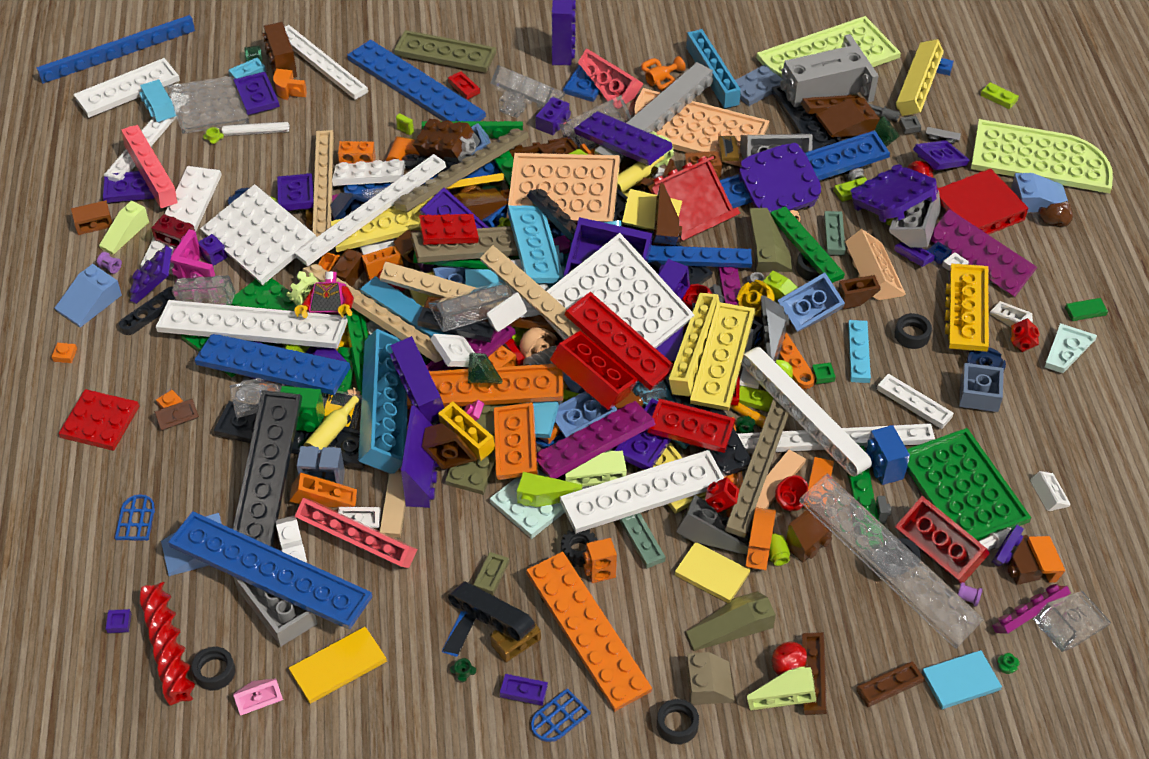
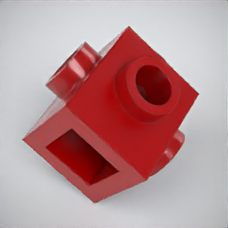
(1024, 335)
(722, 494)

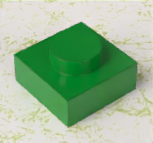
(823, 373)

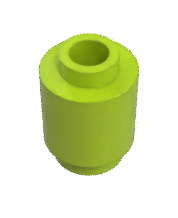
(779, 551)

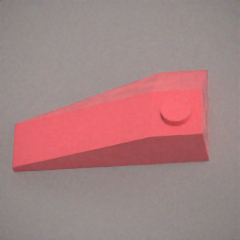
(609, 78)

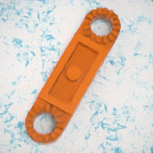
(800, 368)

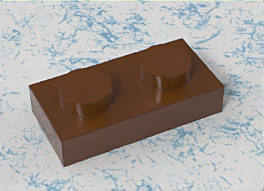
(176, 414)

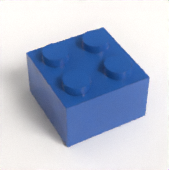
(887, 455)

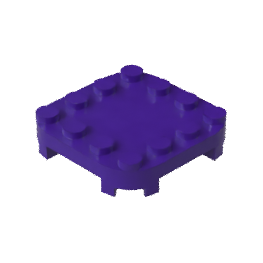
(780, 178)
(894, 192)

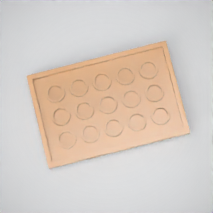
(577, 183)

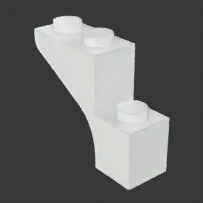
(290, 537)

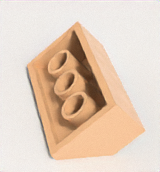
(872, 259)

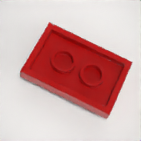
(448, 229)

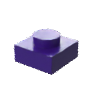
(118, 621)

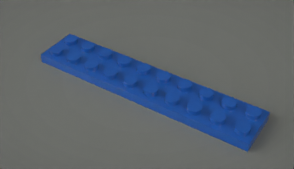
(414, 84)
(825, 162)
(271, 570)

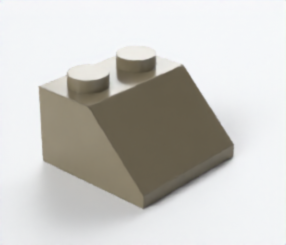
(708, 679)

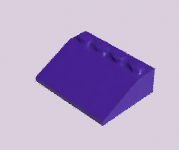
(417, 465)

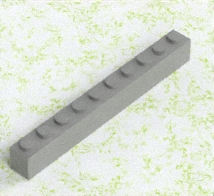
(668, 103)

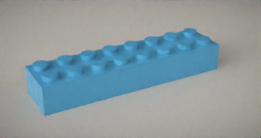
(382, 406)

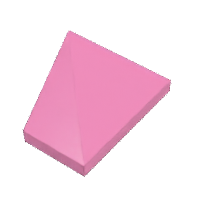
(257, 695)

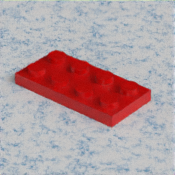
(692, 425)

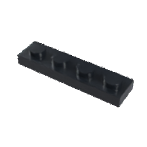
(553, 212)
(479, 330)

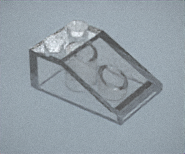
(1071, 620)

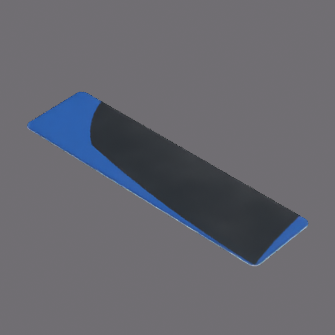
(458, 634)

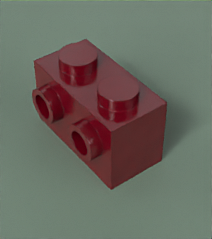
(170, 230)

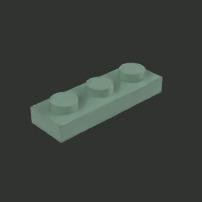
(834, 232)
(643, 540)

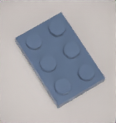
(757, 84)

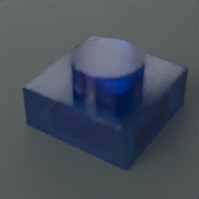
(940, 251)

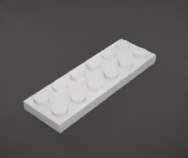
(124, 87)

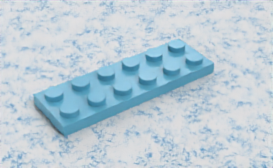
(535, 244)

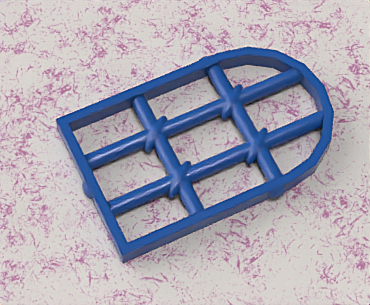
(139, 525)
(567, 716)

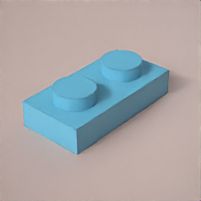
(248, 68)

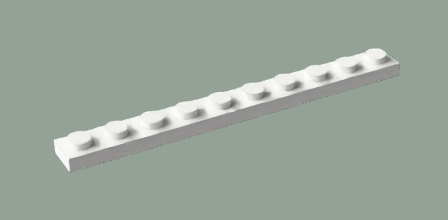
(369, 210)
(803, 441)

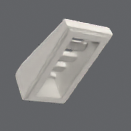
(1015, 316)

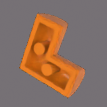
(400, 148)

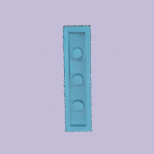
(859, 351)

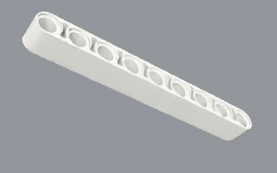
(806, 412)

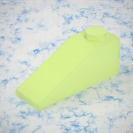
(124, 227)
(599, 469)
(787, 689)

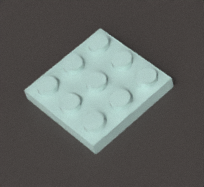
(526, 518)

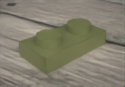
(491, 573)

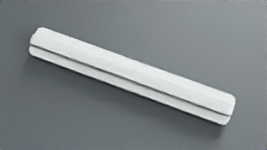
(255, 128)

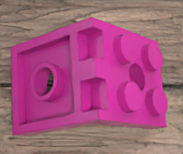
(187, 258)

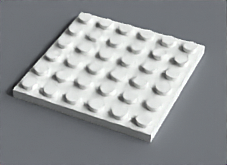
(628, 288)

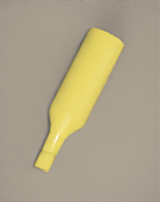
(635, 174)
(331, 426)

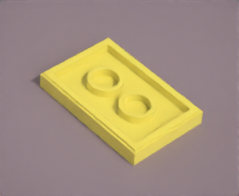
(641, 209)
(712, 572)

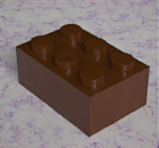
(278, 48)

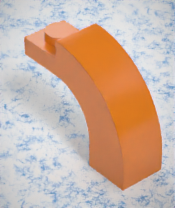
(760, 538)

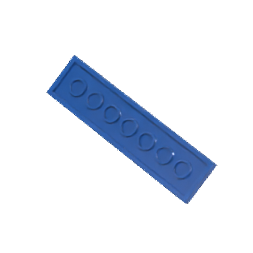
(272, 363)

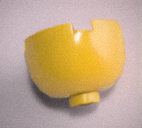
(751, 294)

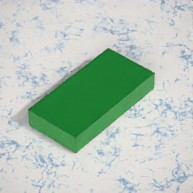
(1086, 309)

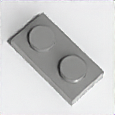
(950, 136)

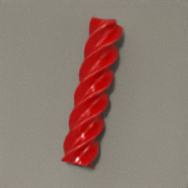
(166, 649)

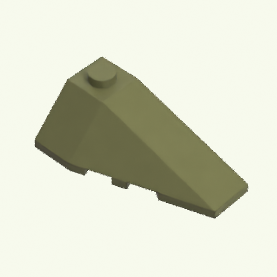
(768, 245)
(737, 619)

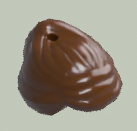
(1057, 214)

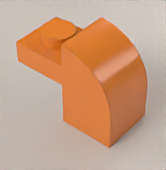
(287, 86)

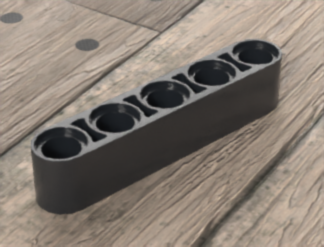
(491, 611)

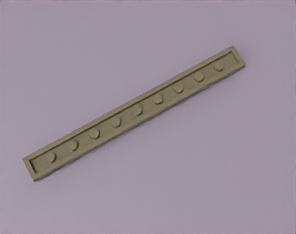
(460, 170)
(757, 470)

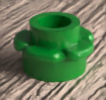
(1006, 667)

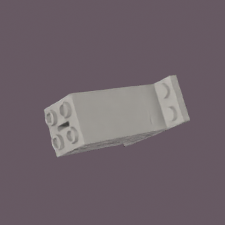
(829, 74)

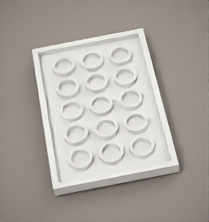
(259, 234)

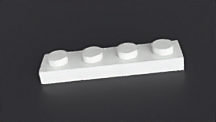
(915, 401)

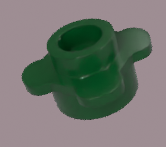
(745, 421)
(463, 664)

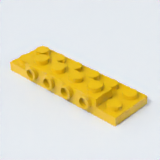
(967, 308)

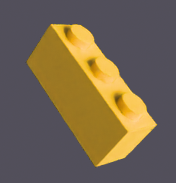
(471, 432)

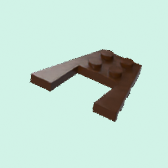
(554, 146)

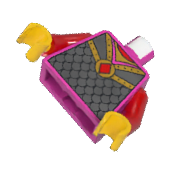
(327, 298)

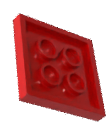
(99, 419)

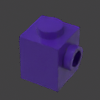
(212, 249)

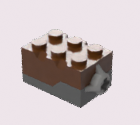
(446, 140)

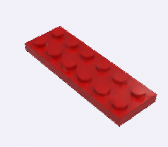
(619, 340)

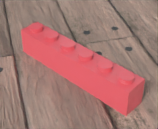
(149, 166)
(356, 533)

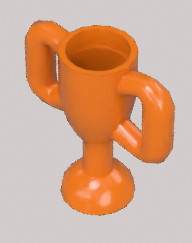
(660, 73)

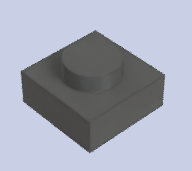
(910, 124)
(883, 509)

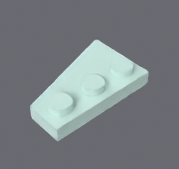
(1068, 347)

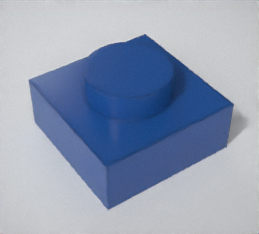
(945, 66)

